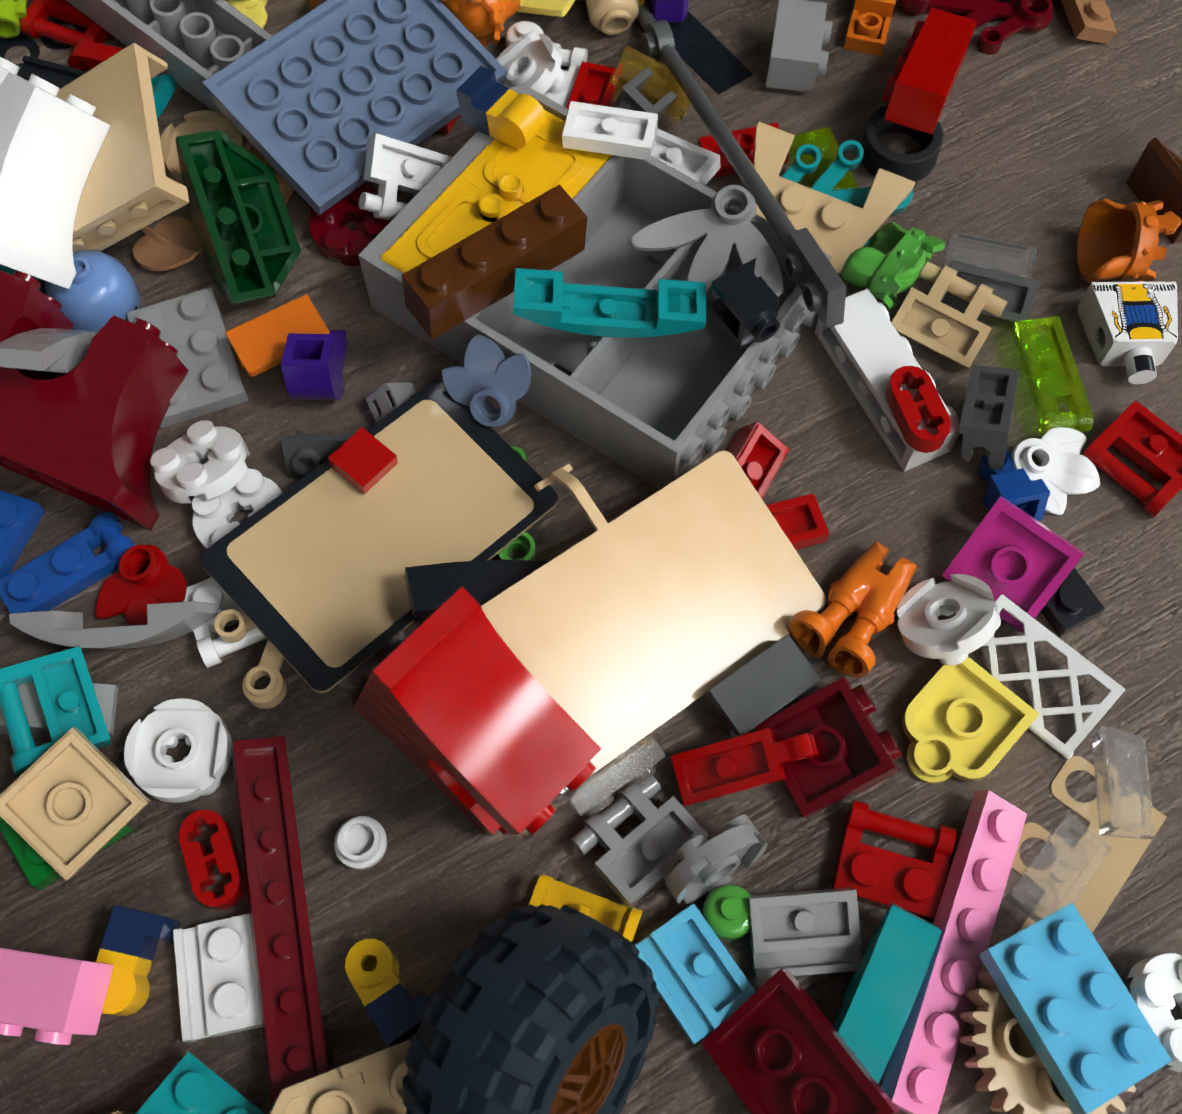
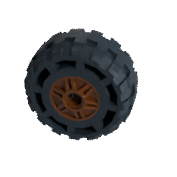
(534, 1021)

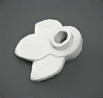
(1060, 465)

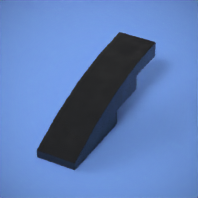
(435, 583)

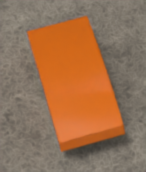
(869, 26)

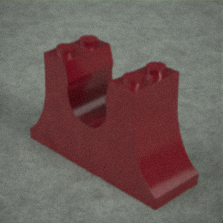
(97, 423)

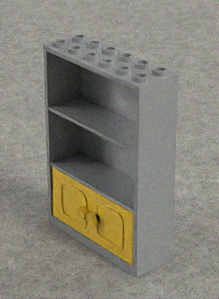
(633, 399)

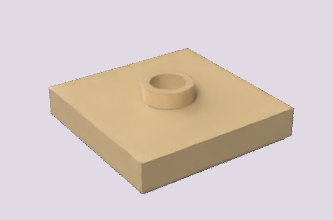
(70, 803)

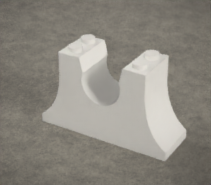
(43, 169)

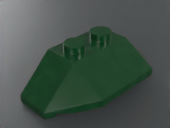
(237, 216)

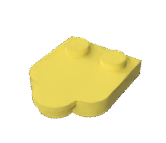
(962, 724)

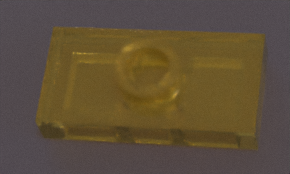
(657, 86)

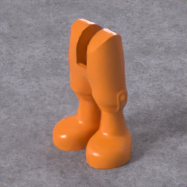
(862, 592)

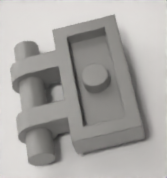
(647, 852)

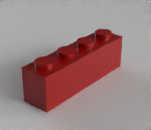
(928, 70)

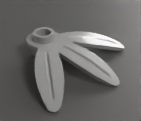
(721, 234)

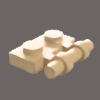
(941, 327)

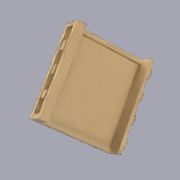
(128, 175)

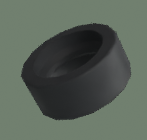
(908, 166)

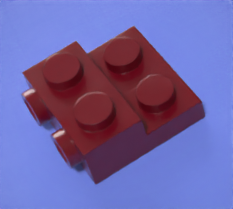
(848, 745)

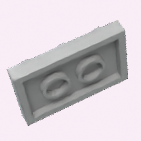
(198, 333)

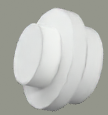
(360, 842)

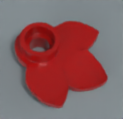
(134, 588)

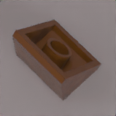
(1159, 178)

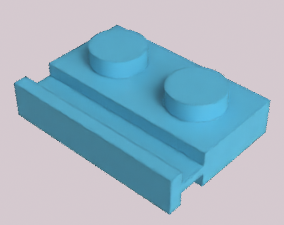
(694, 973)

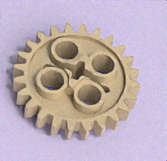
(1016, 1077)

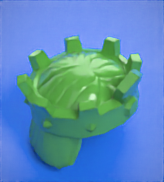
(890, 262)

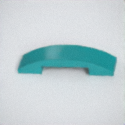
(607, 310)

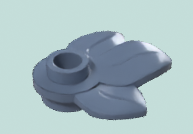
(487, 375)

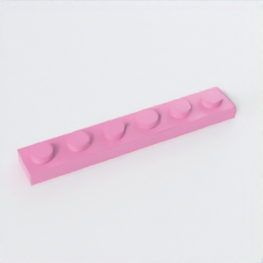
(967, 918)

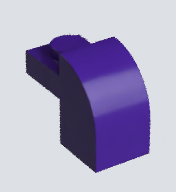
(315, 365)

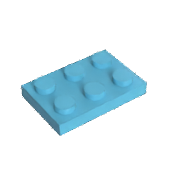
(1074, 1010)

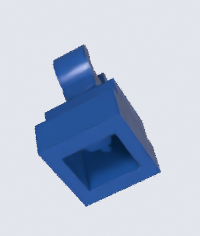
(1015, 487)

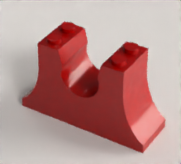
(477, 720)

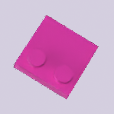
(1016, 559)

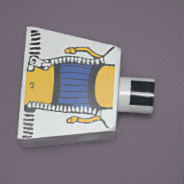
(1131, 325)

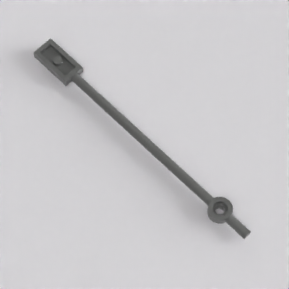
(805, 261)

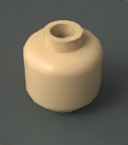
(612, 15)

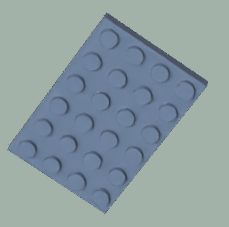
(343, 76)

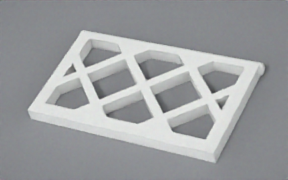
(1076, 666)

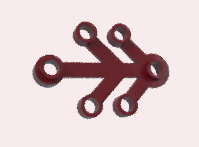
(1021, 14)

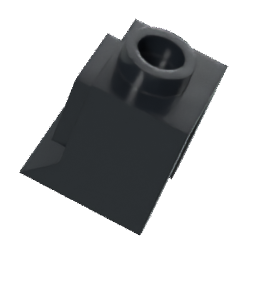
(745, 306)

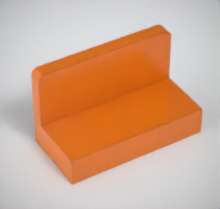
(262, 340)

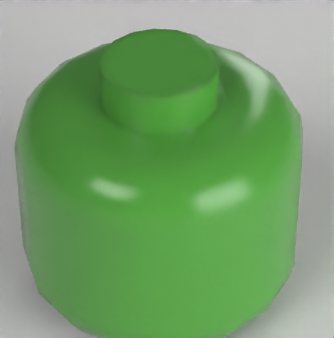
(728, 912)

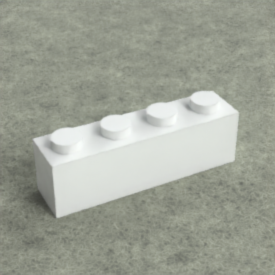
(867, 355)

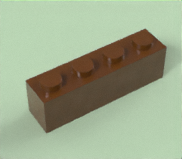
(484, 264)

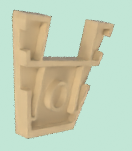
(833, 223)

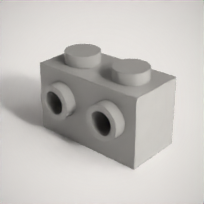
(797, 45)

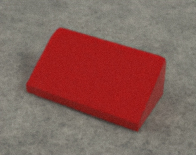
(758, 454)

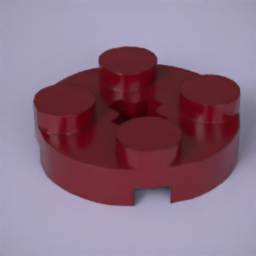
(339, 241)

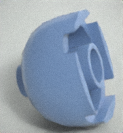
(97, 291)

